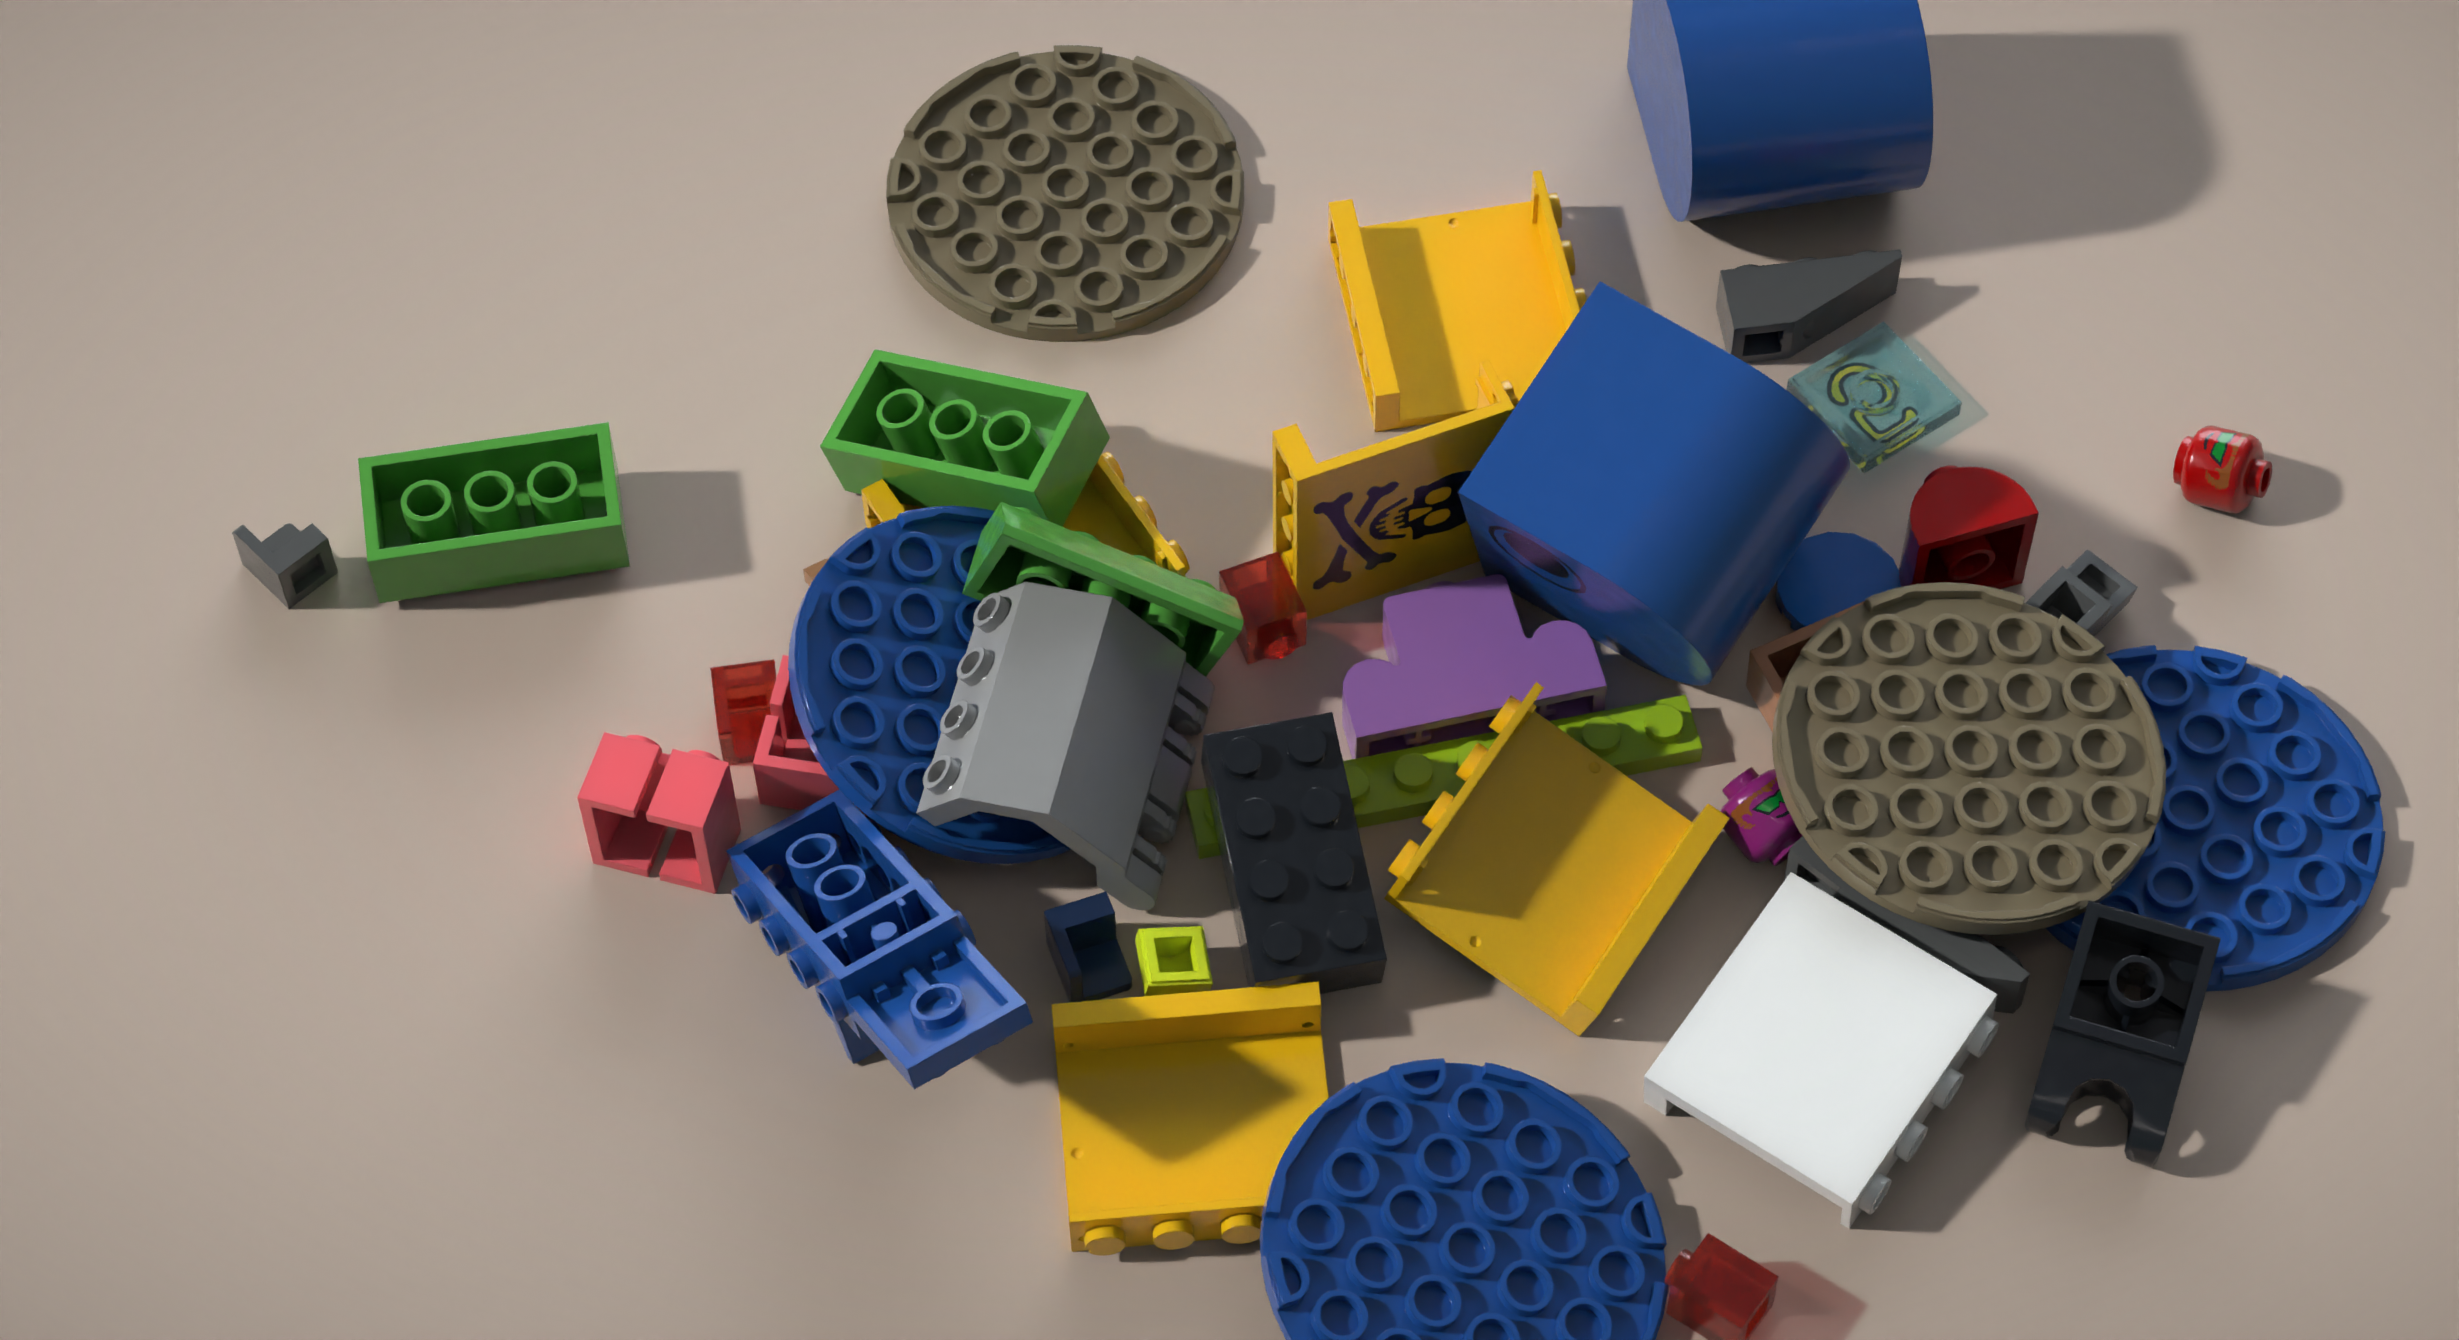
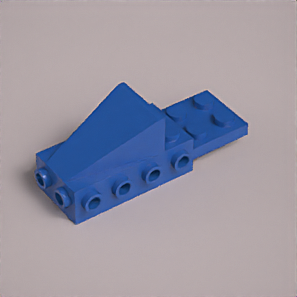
(873, 941)

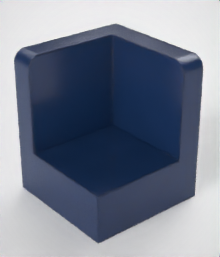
(1087, 949)

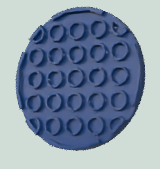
(879, 670)
(2262, 818)
(1460, 1214)

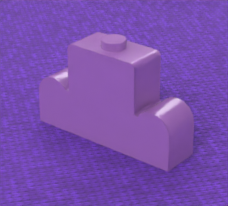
(1456, 663)

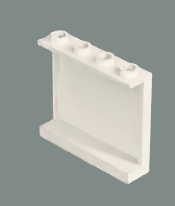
(1824, 1046)

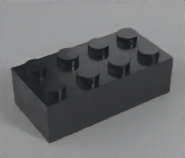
(1293, 855)

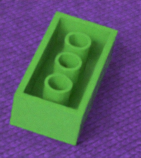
(965, 437)
(493, 512)

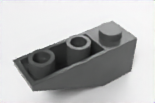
(1791, 305)

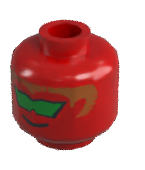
(2222, 469)

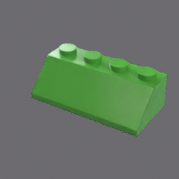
(1025, 547)

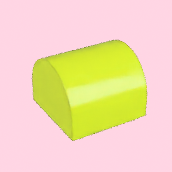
(1173, 960)

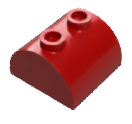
(1968, 529)

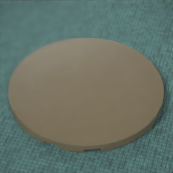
(1065, 194)
(1968, 759)

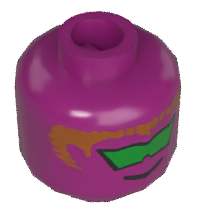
(1759, 817)

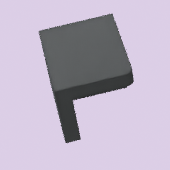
(288, 560)

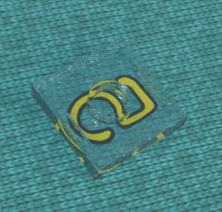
(1875, 396)

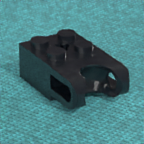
(2123, 1045)

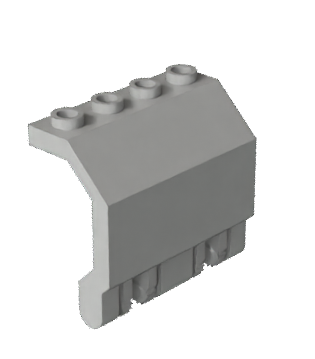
(1070, 728)

